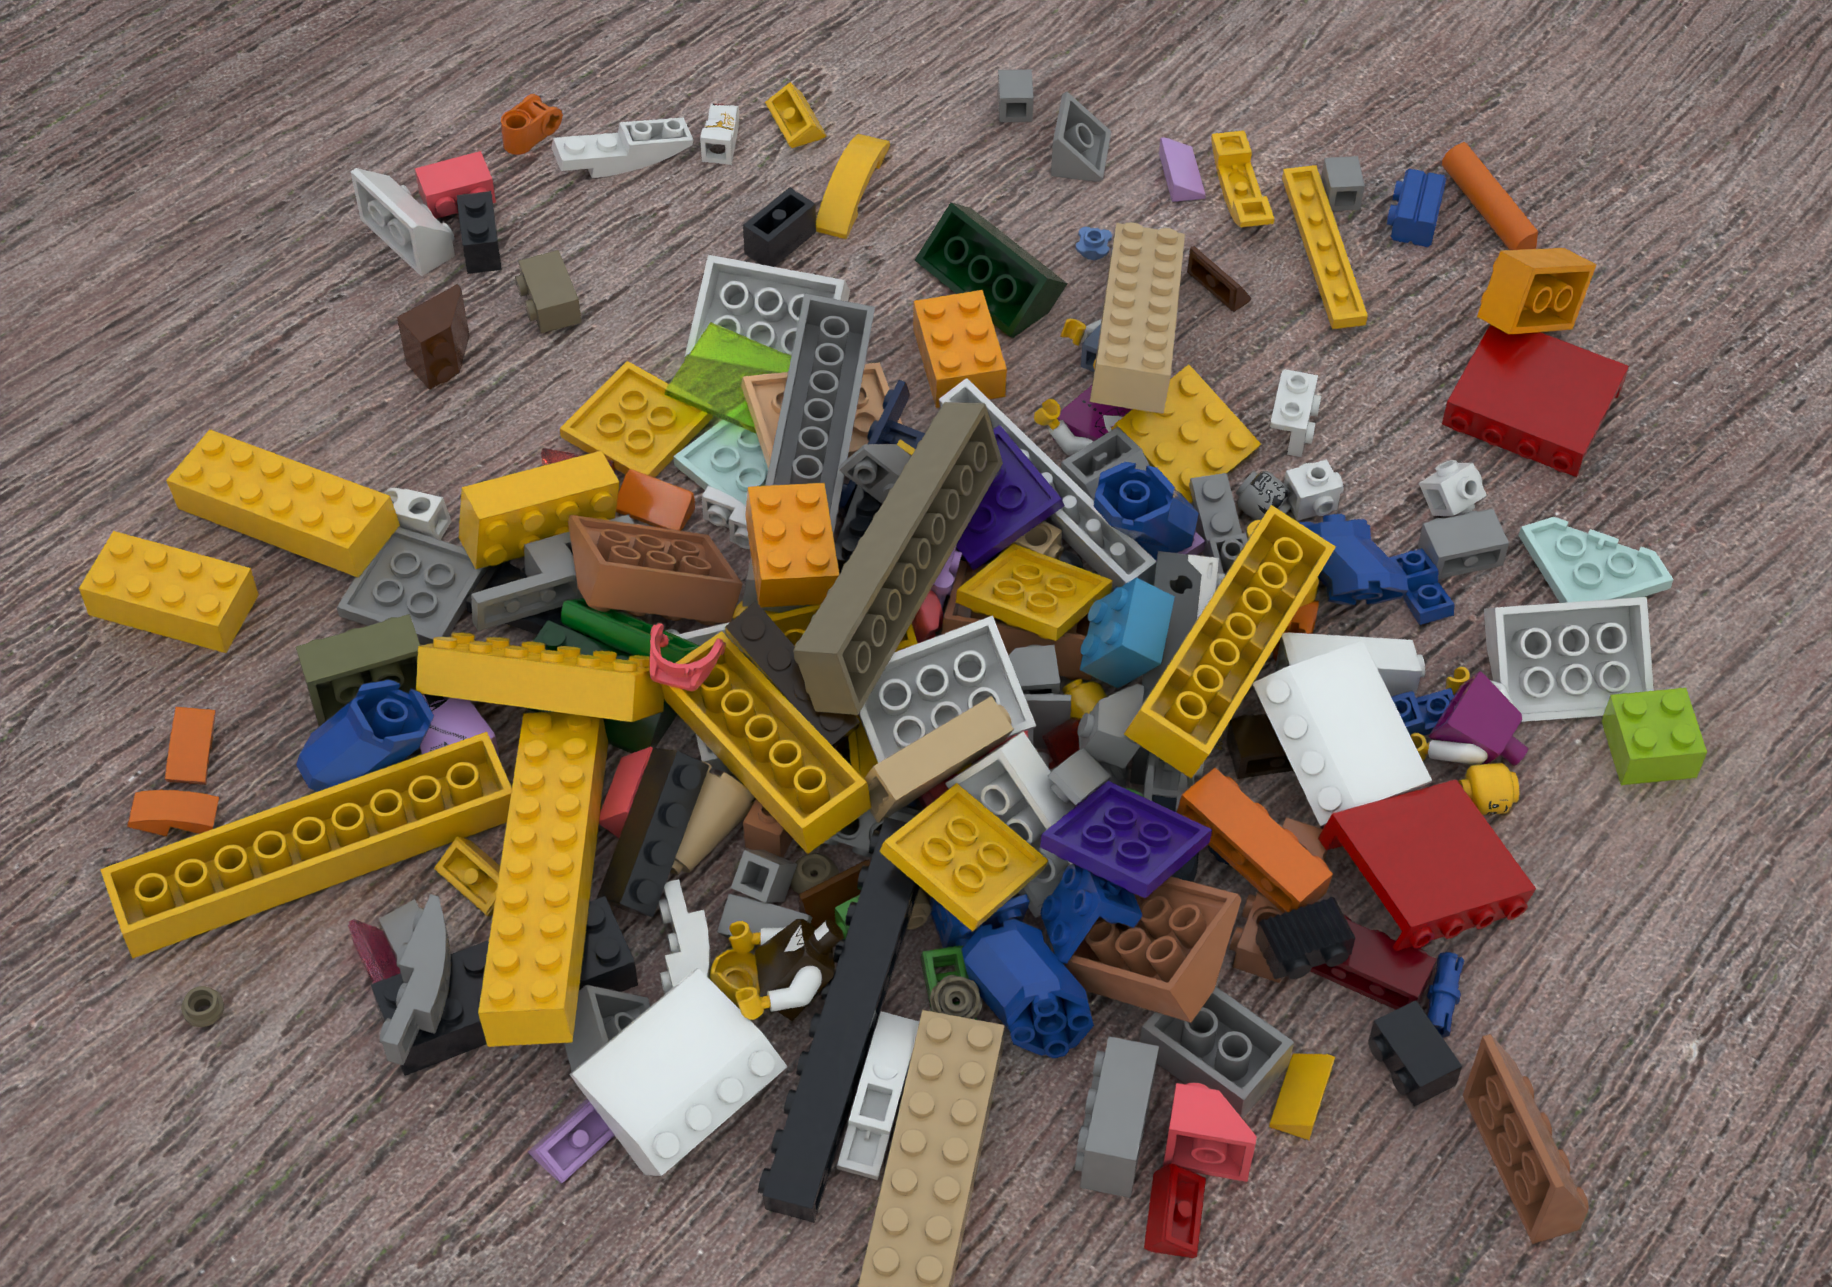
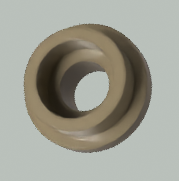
(200, 997)

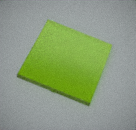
(714, 374)

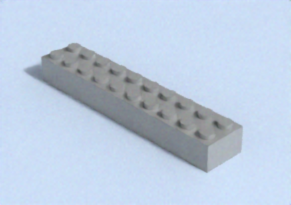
(819, 403)

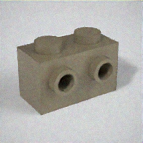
(549, 292)

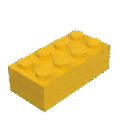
(533, 506)
(169, 591)

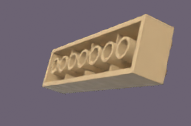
(1139, 318)
(934, 1153)

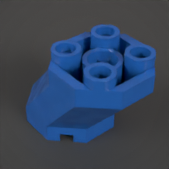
(1146, 508)
(1357, 564)
(365, 735)
(1028, 988)

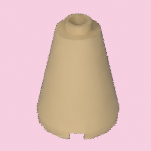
(718, 810)

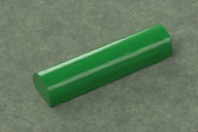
(620, 630)

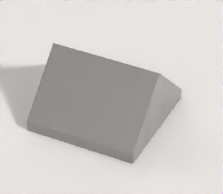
(1079, 143)

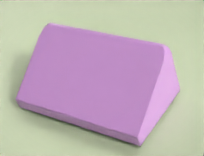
(1180, 171)
(572, 1142)

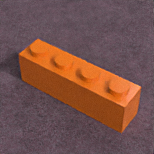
(1255, 843)

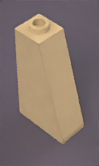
(936, 757)

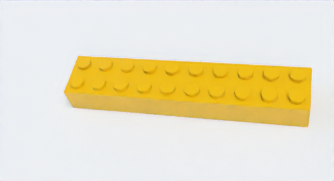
(308, 844)
(544, 882)

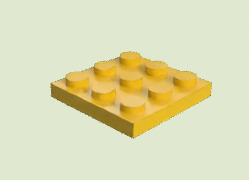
(634, 422)
(1192, 435)
(1033, 592)
(964, 856)

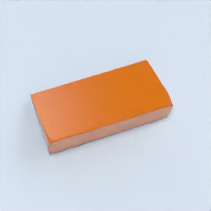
(655, 501)

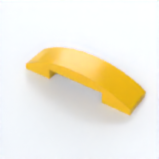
(1239, 181)
(848, 184)

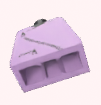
(453, 722)

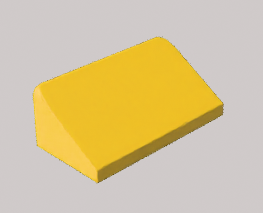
(795, 116)
(471, 873)
(1302, 1094)

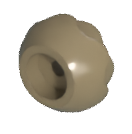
(812, 864)
(958, 988)

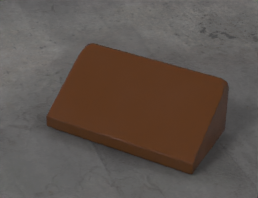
(1216, 280)
(823, 898)

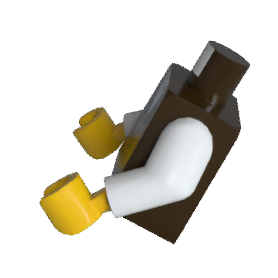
(790, 965)

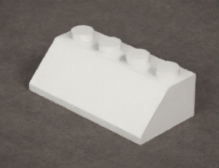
(1019, 792)

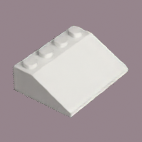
(757, 300)
(1569, 655)
(939, 682)
(1341, 731)
(677, 1073)

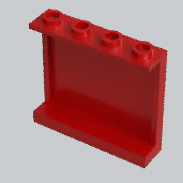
(1535, 397)
(1431, 862)

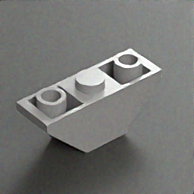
(876, 468)

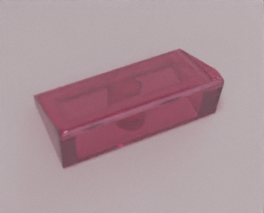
(373, 951)

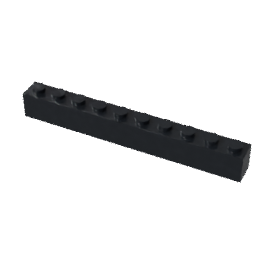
(840, 1036)

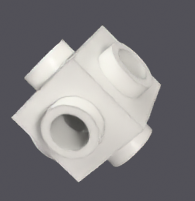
(1313, 489)
(1453, 489)

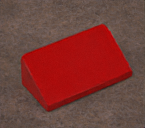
(1175, 1212)

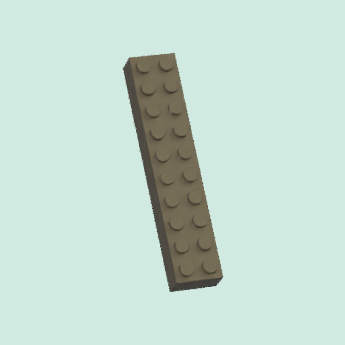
(898, 559)

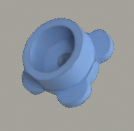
(1093, 243)

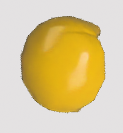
(733, 972)

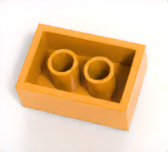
(1536, 290)
(958, 344)
(791, 544)

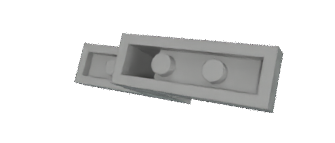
(548, 584)

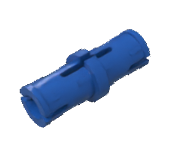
(1445, 992)

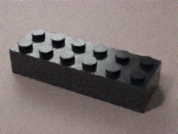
(605, 965)

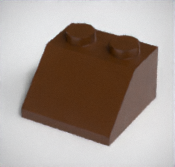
(435, 337)

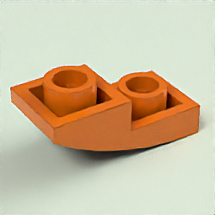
(190, 745)
(161, 809)

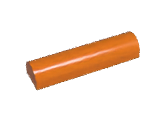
(1489, 198)

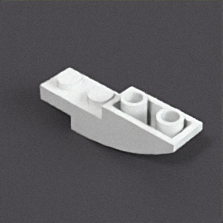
(632, 148)
(689, 939)
(878, 1096)

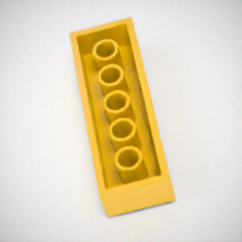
(284, 503)
(539, 677)
(771, 747)

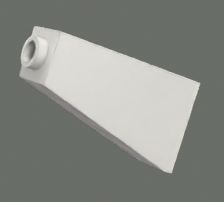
(1394, 658)

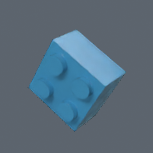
(1126, 633)

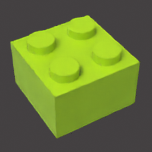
(1653, 736)

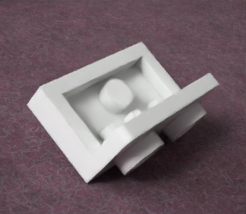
(1293, 408)

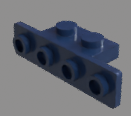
(885, 432)

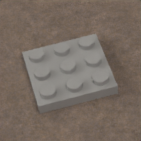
(414, 578)

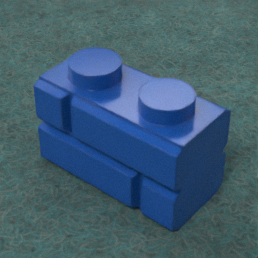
(1417, 207)

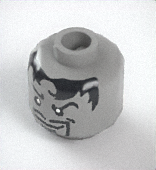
(1261, 492)

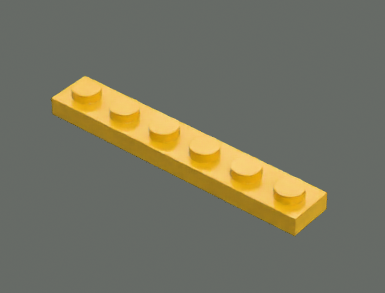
(1324, 247)

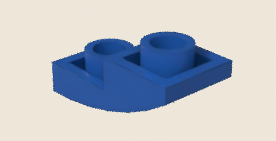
(1425, 594)
(1423, 712)

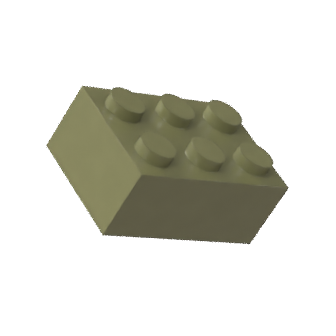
(364, 655)

